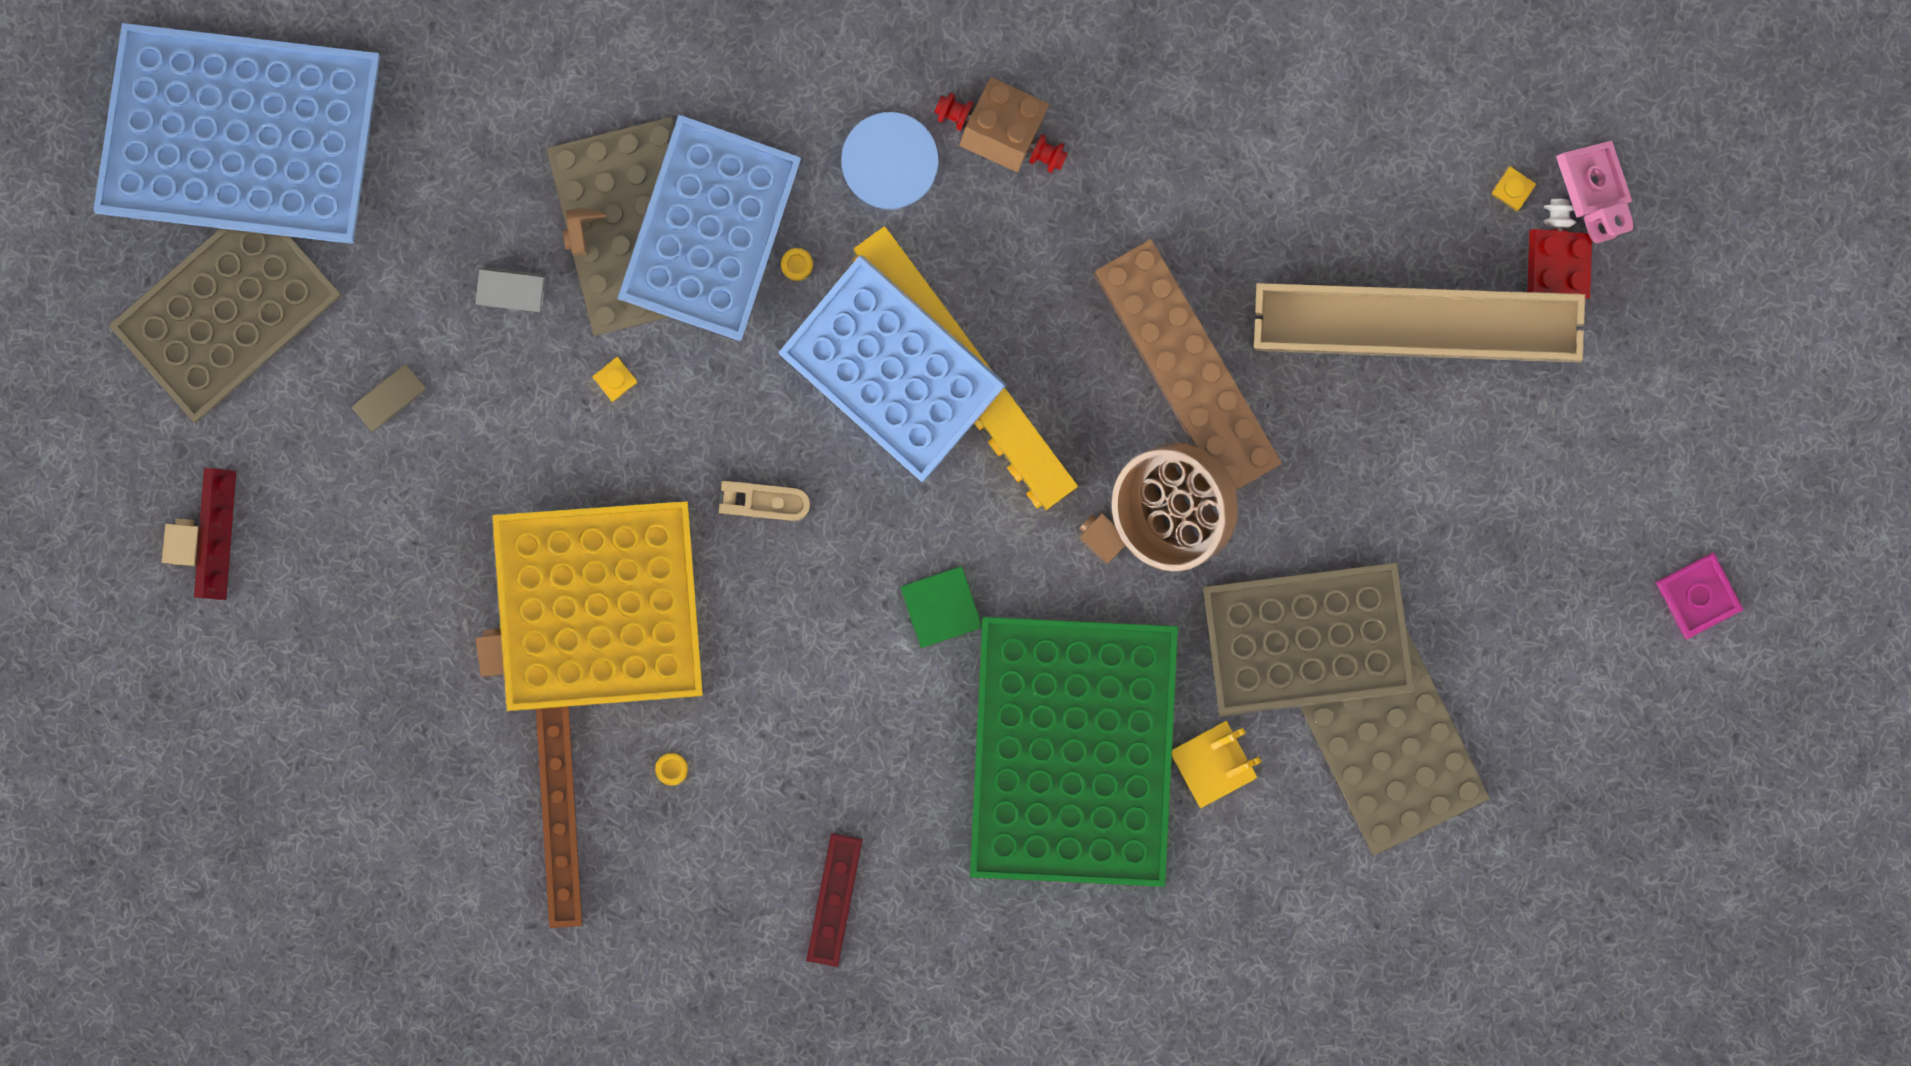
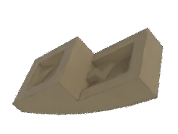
(388, 398)

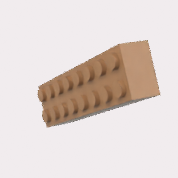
(1186, 363)

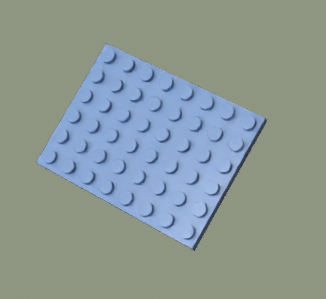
(237, 133)

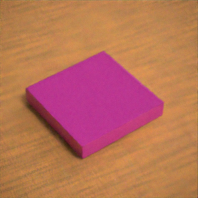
(1699, 596)

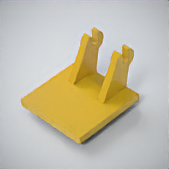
(1214, 763)

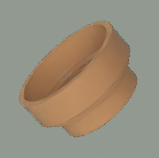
(1141, 510)

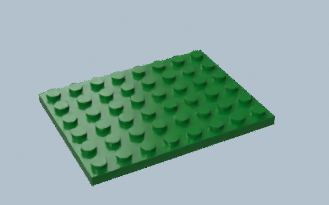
(1073, 751)

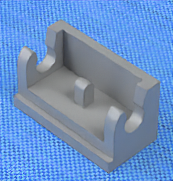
(510, 289)

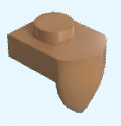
(574, 236)

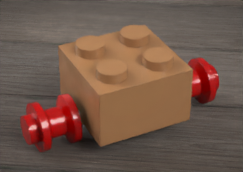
(1003, 126)

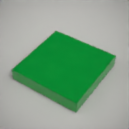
(941, 607)

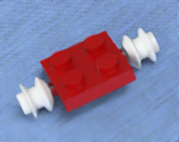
(1559, 258)

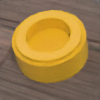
(797, 264)
(671, 769)

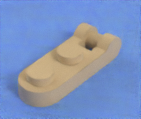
(764, 501)

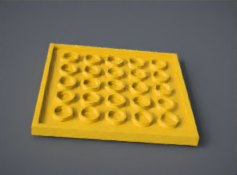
(597, 605)

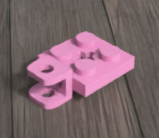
(1598, 200)

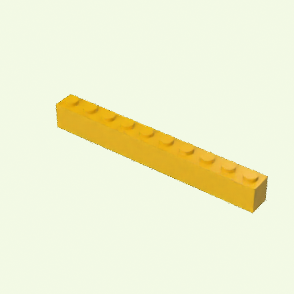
(1003, 419)

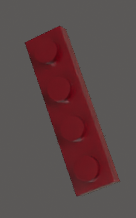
(215, 534)

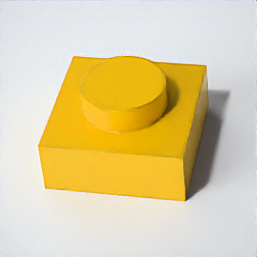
(1513, 188)
(615, 379)

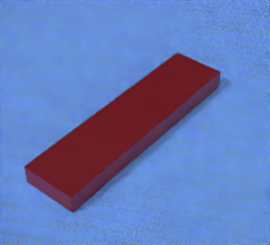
(834, 900)

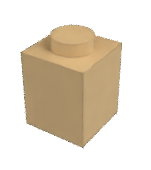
(180, 543)

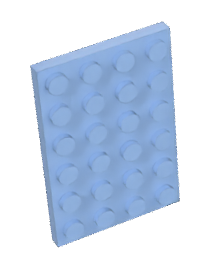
(709, 228)
(892, 368)

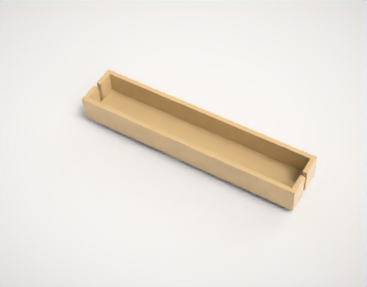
(1419, 322)

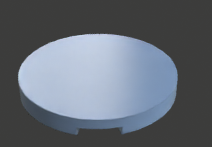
(889, 160)

